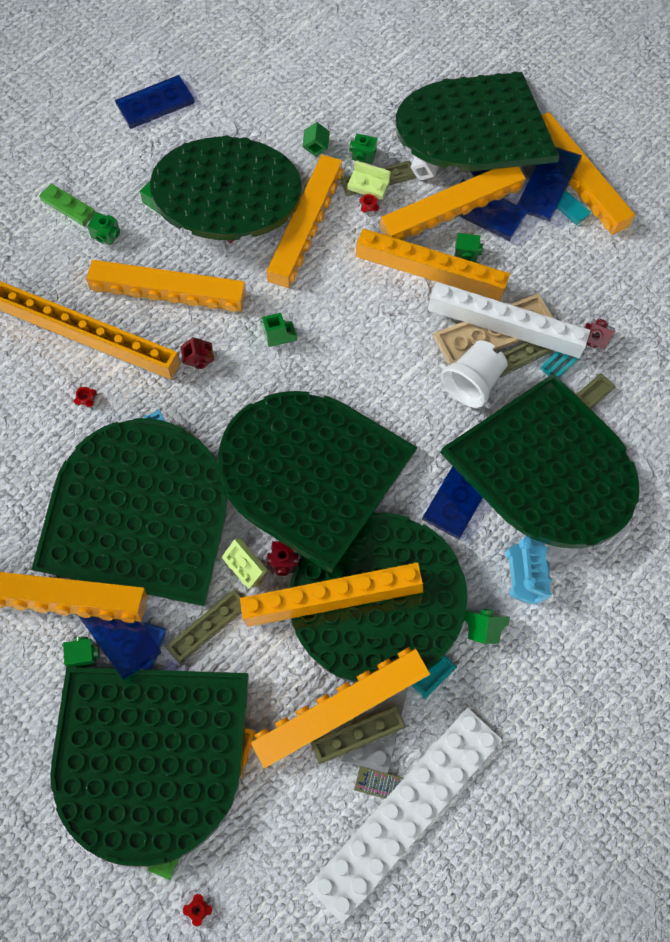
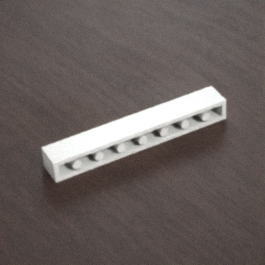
(508, 320)

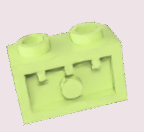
(369, 180)
(244, 564)

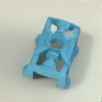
(529, 571)

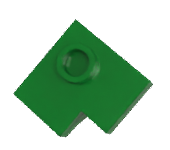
(278, 330)
(485, 625)

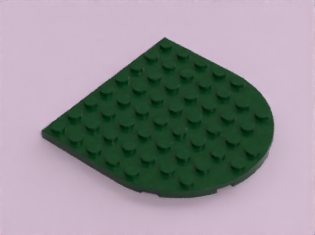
(476, 124)
(550, 468)
(309, 471)
(136, 511)
(147, 760)

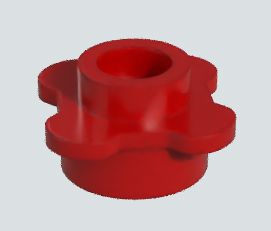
(368, 199)
(81, 393)
(189, 910)

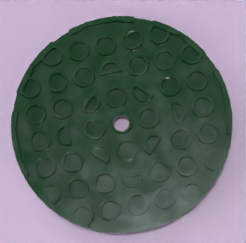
(192, 194)
(366, 634)

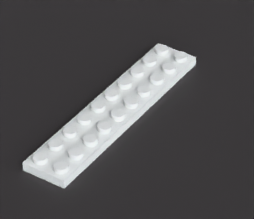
(403, 815)

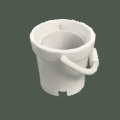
(474, 374)

